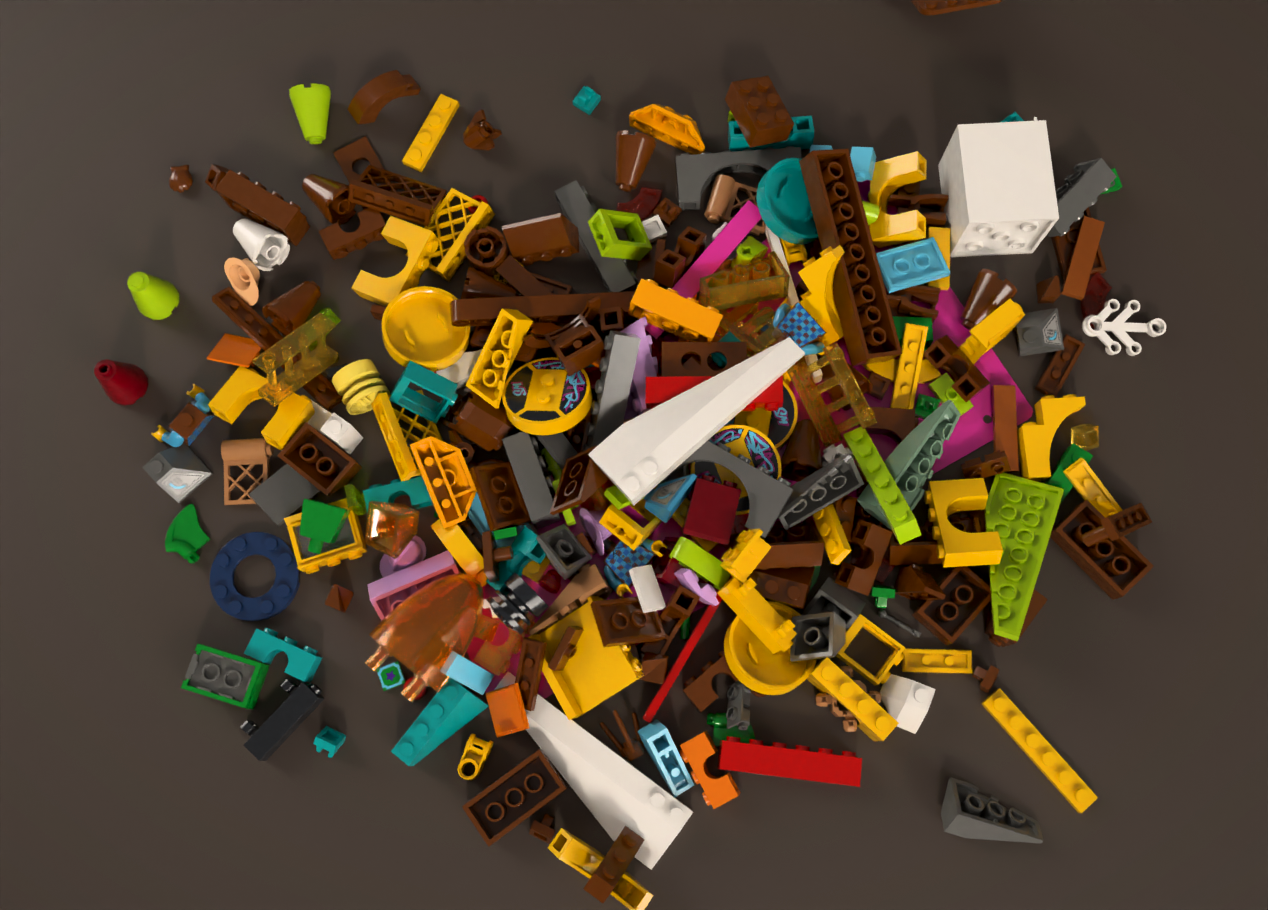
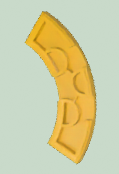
(888, 370)

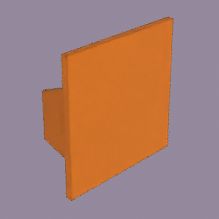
(235, 351)
(507, 710)

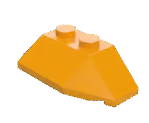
(668, 127)
(445, 479)

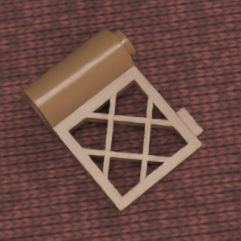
(722, 201)
(240, 453)

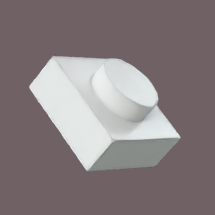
(654, 228)

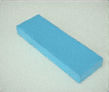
(467, 672)

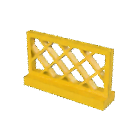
(456, 253)
(395, 434)

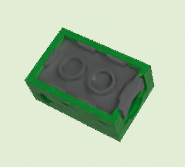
(225, 676)

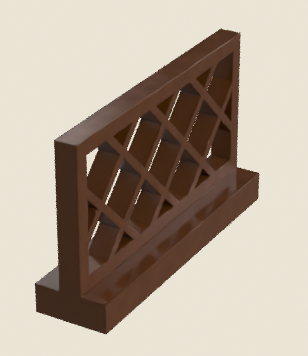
(399, 204)

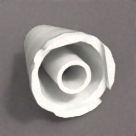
(261, 244)

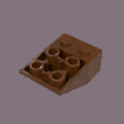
(849, 513)

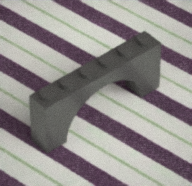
(698, 171)
(765, 493)

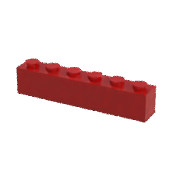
(665, 388)
(790, 763)

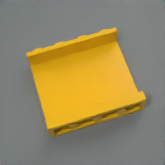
(593, 671)

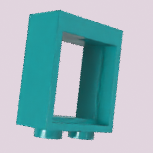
(418, 402)

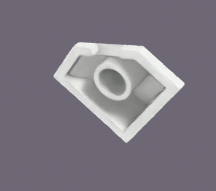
(906, 701)

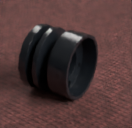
(517, 603)

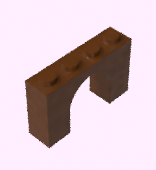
(893, 423)

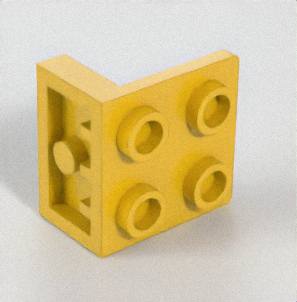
(745, 555)

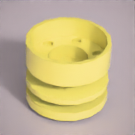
(359, 385)

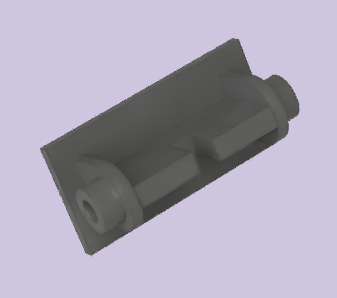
(738, 696)

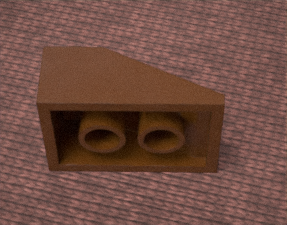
(578, 481)

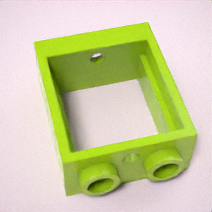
(609, 246)

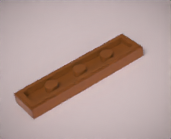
(1082, 258)
(1005, 423)

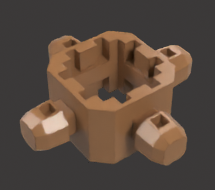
(849, 722)

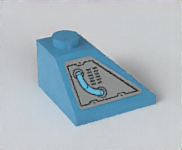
(669, 496)

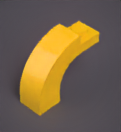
(462, 550)

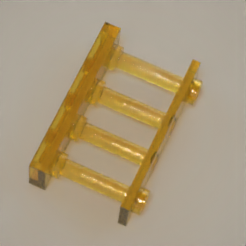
(302, 371)
(814, 403)

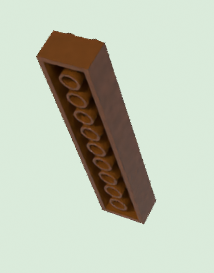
(857, 277)

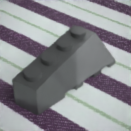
(1080, 192)
(820, 490)

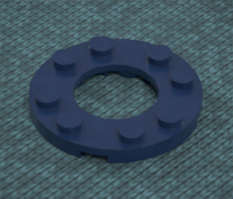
(270, 603)

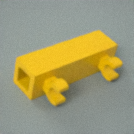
(758, 614)

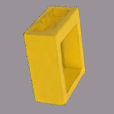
(633, 533)
(894, 658)

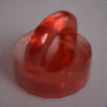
(550, 584)

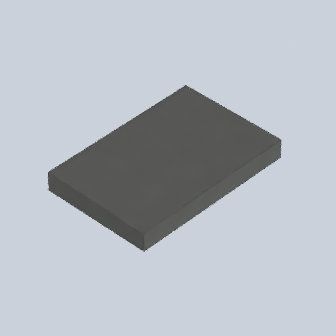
(283, 494)

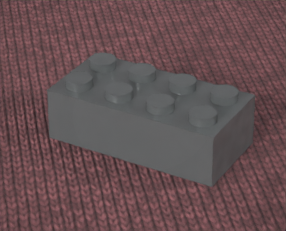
(531, 478)

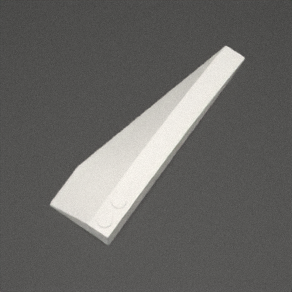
(661, 439)
(606, 782)

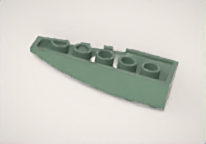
(914, 457)

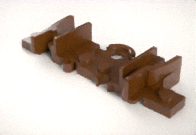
(900, 300)

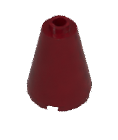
(121, 381)

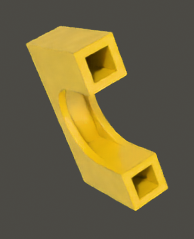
(886, 179)
(420, 245)
(243, 389)
(955, 546)
(871, 716)

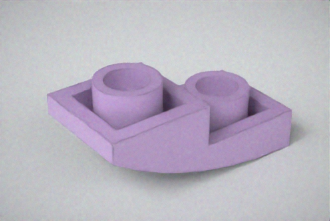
(690, 581)

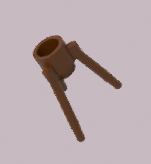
(632, 748)

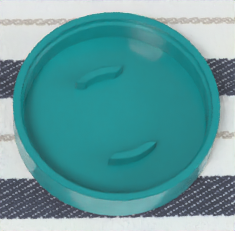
(786, 204)

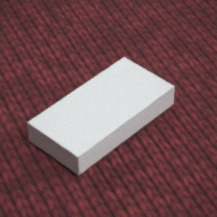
(647, 588)

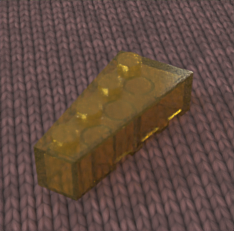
(746, 284)

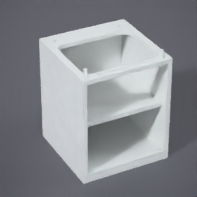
(998, 188)

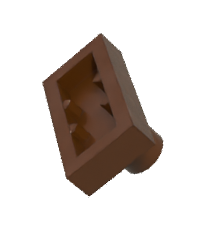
(493, 555)

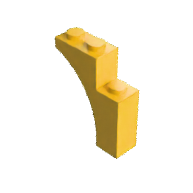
(819, 298)
(1036, 440)
(587, 859)

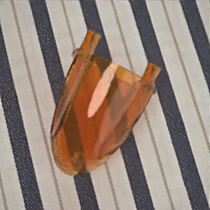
(429, 628)

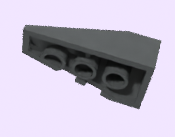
(978, 817)

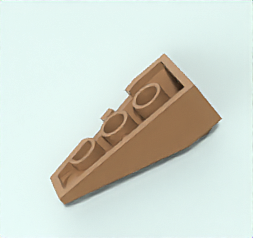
(585, 584)

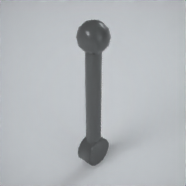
(882, 614)

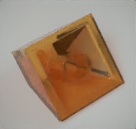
(390, 527)

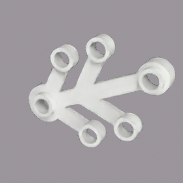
(1120, 327)

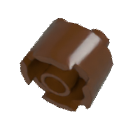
(486, 249)

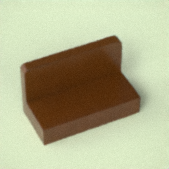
(647, 264)

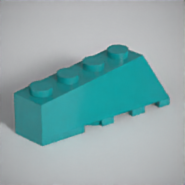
(438, 722)

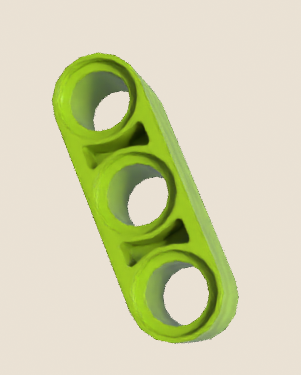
(703, 563)

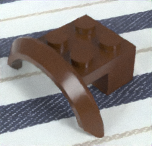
(576, 342)

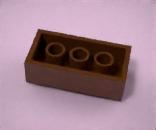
(262, 206)
(1110, 564)
(514, 797)

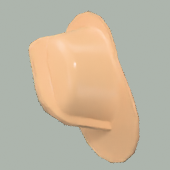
(243, 278)

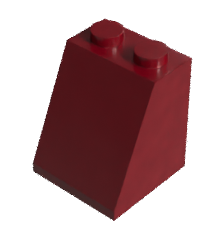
(712, 510)
(665, 567)

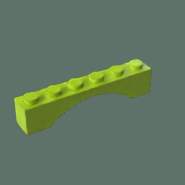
(883, 485)

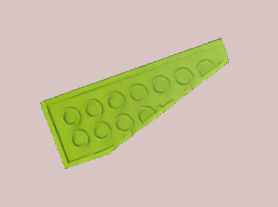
(1024, 518)

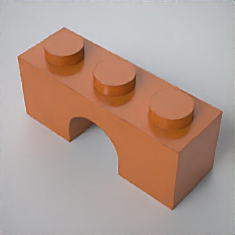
(716, 789)

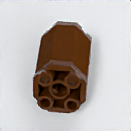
(478, 421)

